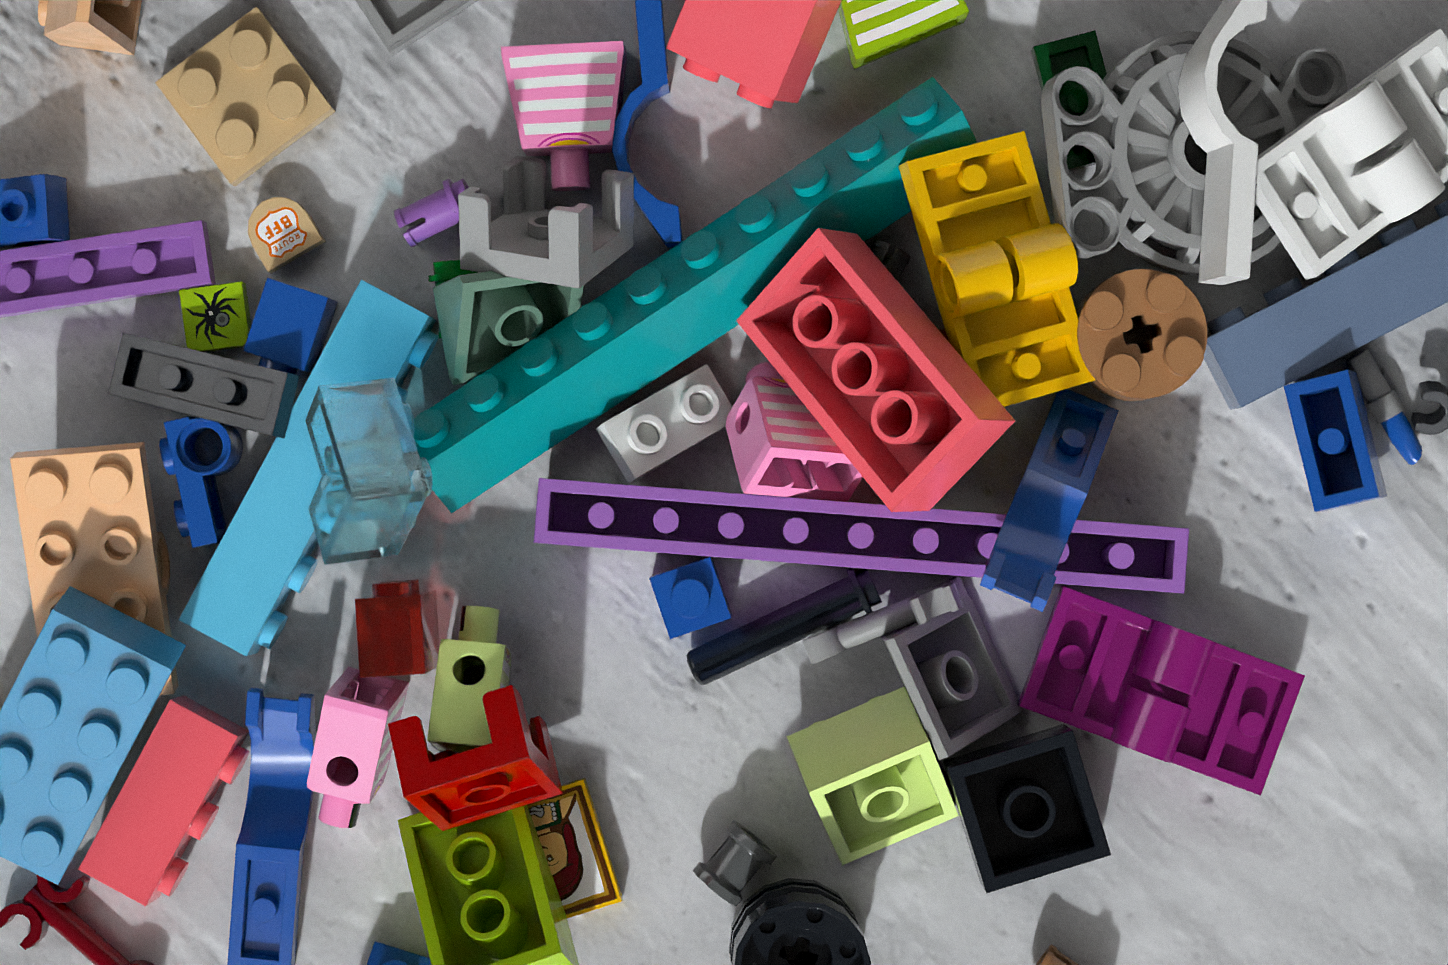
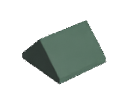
(494, 315)

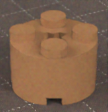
(1175, 328)

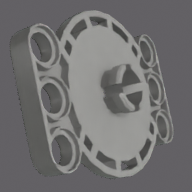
(1143, 138)

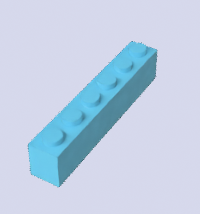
(272, 531)

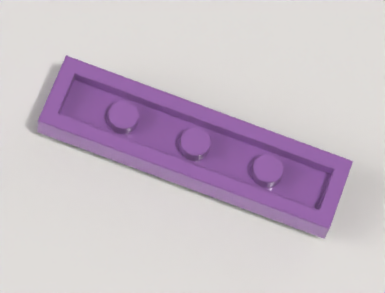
(105, 268)

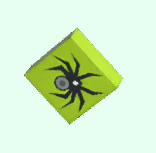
(216, 316)

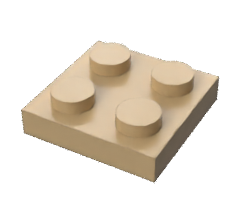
(245, 96)

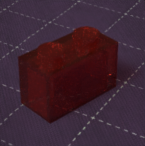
(397, 630)

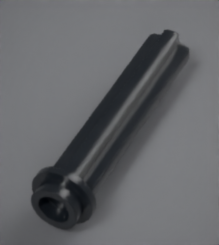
(783, 627)

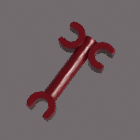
(46, 906)

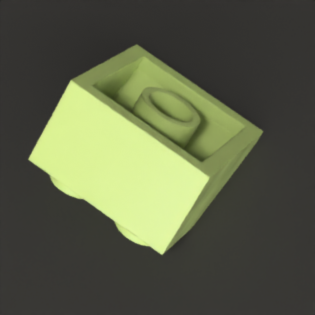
(872, 775)

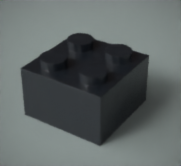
(1026, 808)

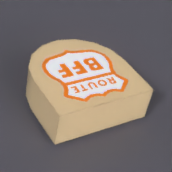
(282, 232)

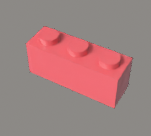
(166, 801)

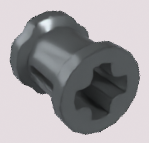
(734, 863)

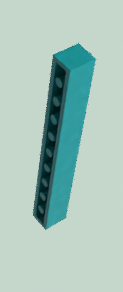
(677, 300)

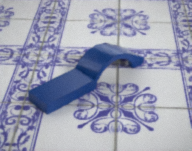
(661, 215)
(1049, 498)
(272, 831)

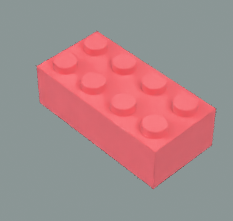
(874, 371)

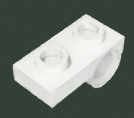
(666, 424)

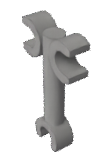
(918, 608)

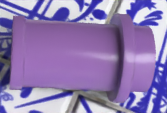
(438, 209)

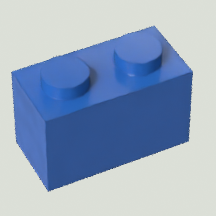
(1335, 441)

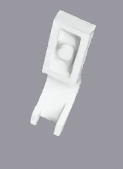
(1230, 155)

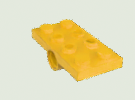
(998, 266)

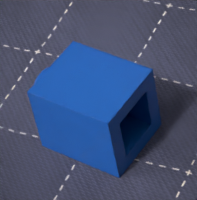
(289, 327)
(690, 597)

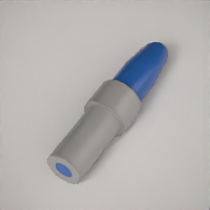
(1386, 406)

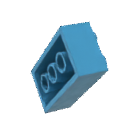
(74, 726)

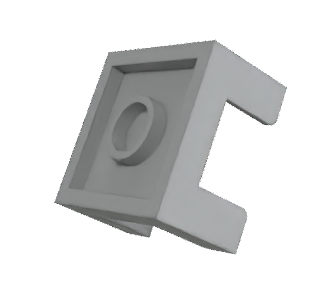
(541, 243)

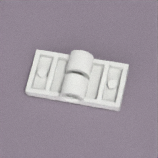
(1360, 159)

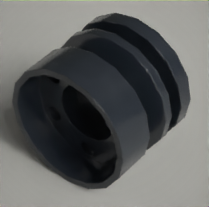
(793, 910)

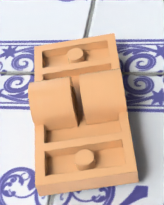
(93, 529)

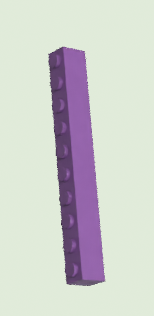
(841, 534)

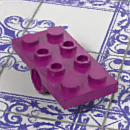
(1161, 690)

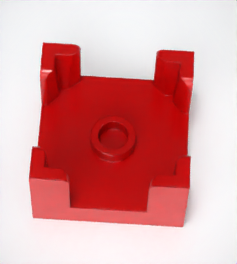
(483, 780)

